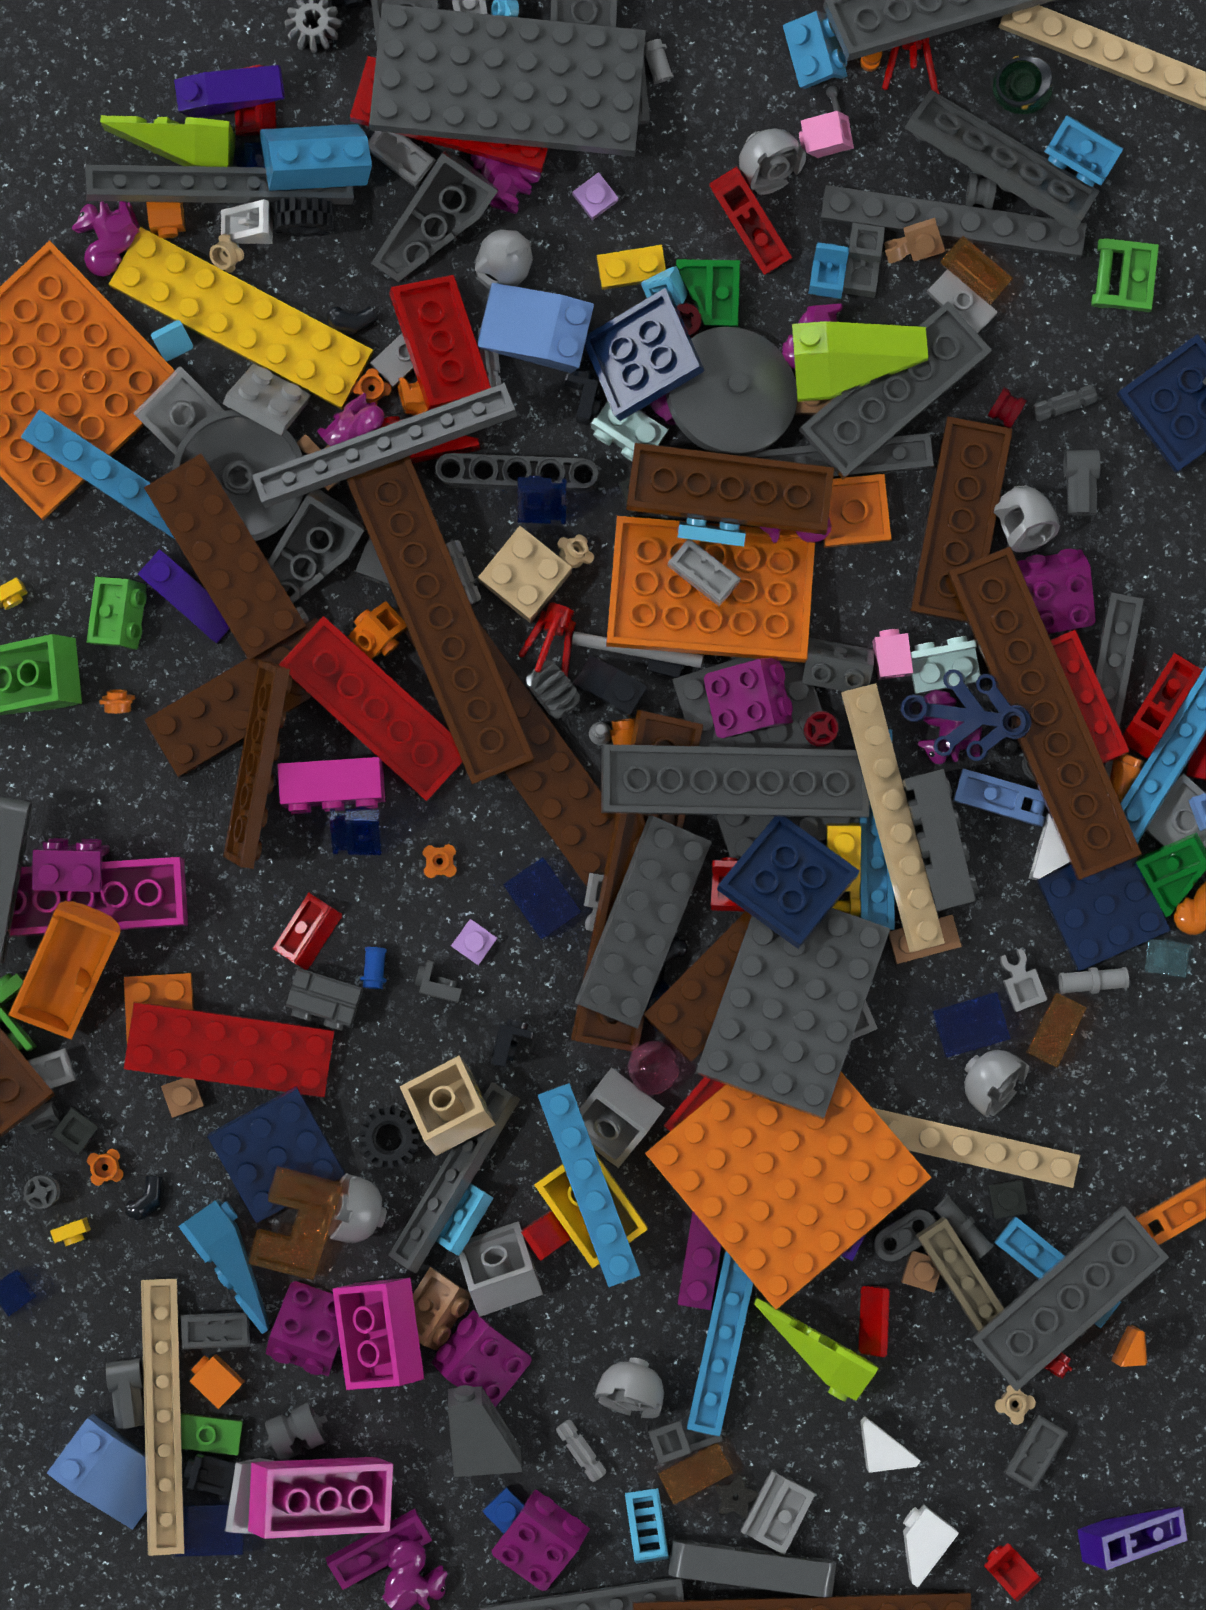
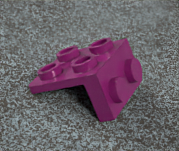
(1061, 589)
(748, 697)
(68, 866)
(305, 1330)
(481, 1357)
(540, 1541)

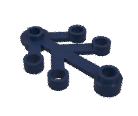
(972, 716)

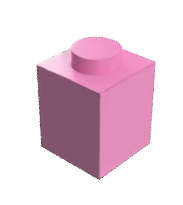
(826, 134)
(892, 655)

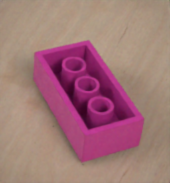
(320, 1497)

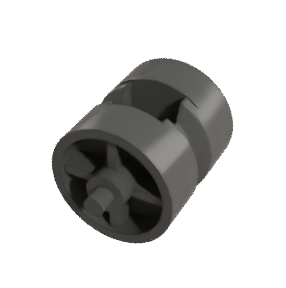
(292, 1433)

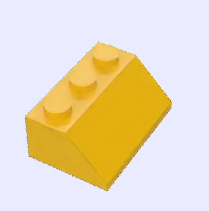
(560, 1198)

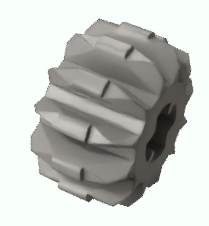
(306, 35)

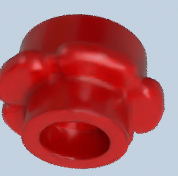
(1059, 1366)

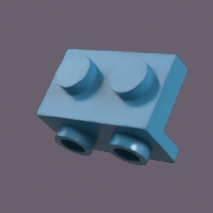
(814, 49)
(1083, 151)

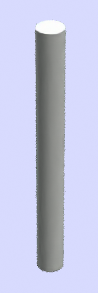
(599, 642)

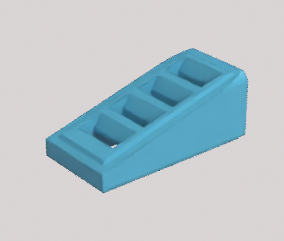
(649, 1555)

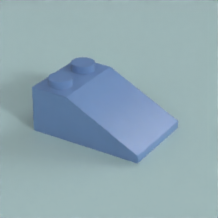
(535, 326)
(104, 1471)

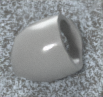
(505, 257)
(1027, 518)

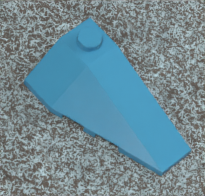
(219, 1240)

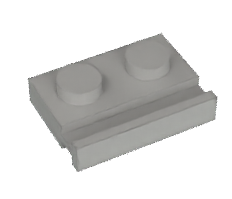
(777, 1512)

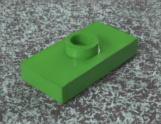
(211, 1434)

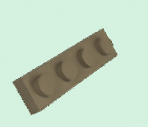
(960, 1273)

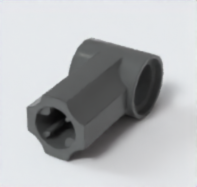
(1082, 472)
(126, 1385)

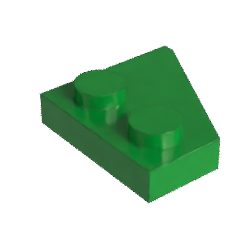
(714, 289)
(1173, 870)

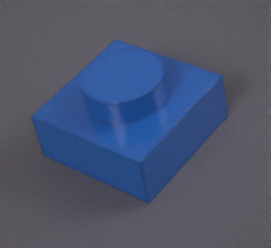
(504, 1509)

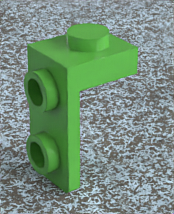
(9, 989)

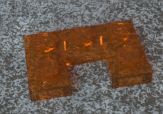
(316, 1205)

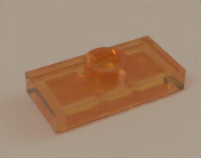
(695, 1473)

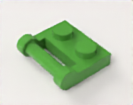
(1136, 276)

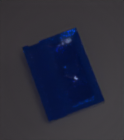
(541, 500)
(356, 831)
(542, 898)
(971, 1024)
(206, 1532)

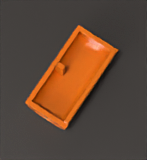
(66, 968)

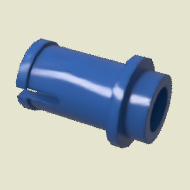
(374, 968)

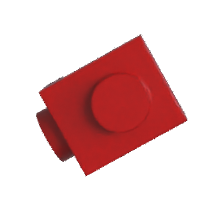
(719, 901)
(1011, 1571)

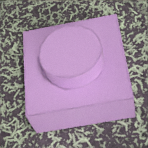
(595, 196)
(474, 942)

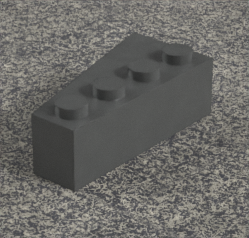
(939, 839)

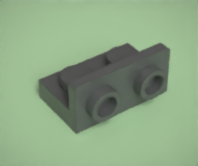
(837, 665)

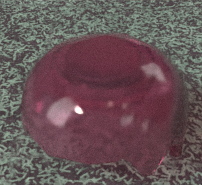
(653, 1067)

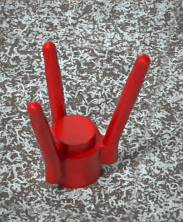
(912, 47)
(556, 621)

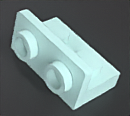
(627, 432)
(933, 662)

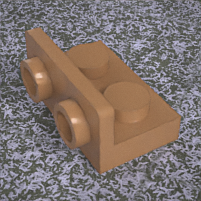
(437, 1308)

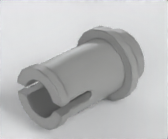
(657, 61)

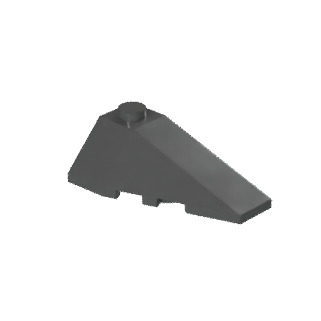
(442, 208)
(314, 543)

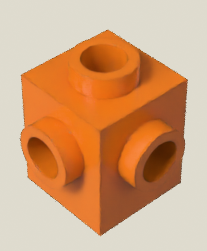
(371, 633)

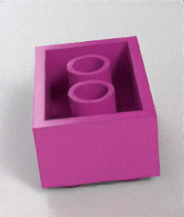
(331, 784)
(378, 1334)

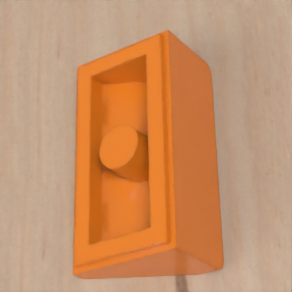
(1131, 1348)

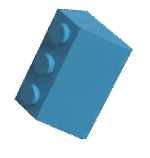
(316, 157)

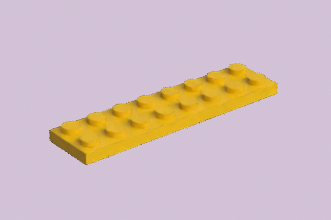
(241, 318)

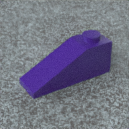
(228, 90)
(184, 595)
(1131, 1537)

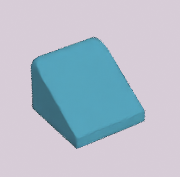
(666, 279)
(172, 340)

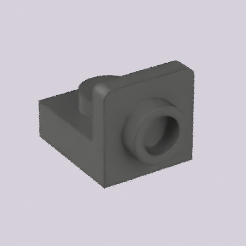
(442, 989)

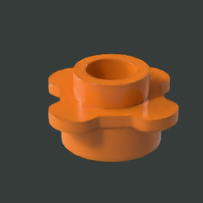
(372, 378)
(117, 701)
(446, 868)
(97, 1161)

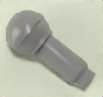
(599, 733)

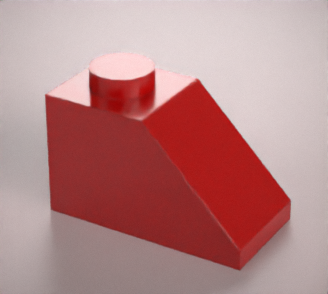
(545, 1235)

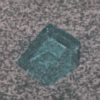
(1167, 958)

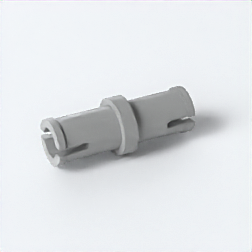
(1093, 980)

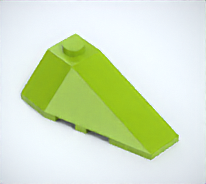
(189, 144)
(845, 355)
(834, 1363)

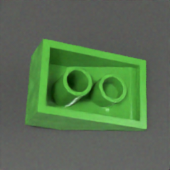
(39, 674)

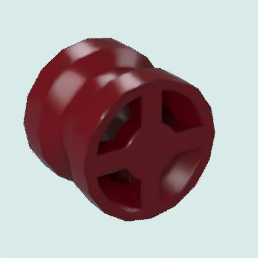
(693, 321)
(1007, 408)
(824, 724)

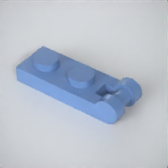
(999, 797)

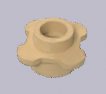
(226, 254)
(570, 555)
(1017, 1413)

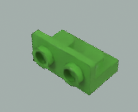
(116, 612)

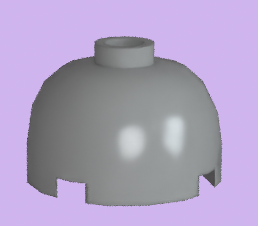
(769, 159)
(992, 1080)
(357, 1211)
(631, 1388)

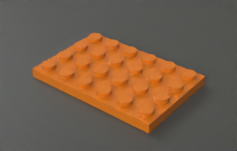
(664, 612)

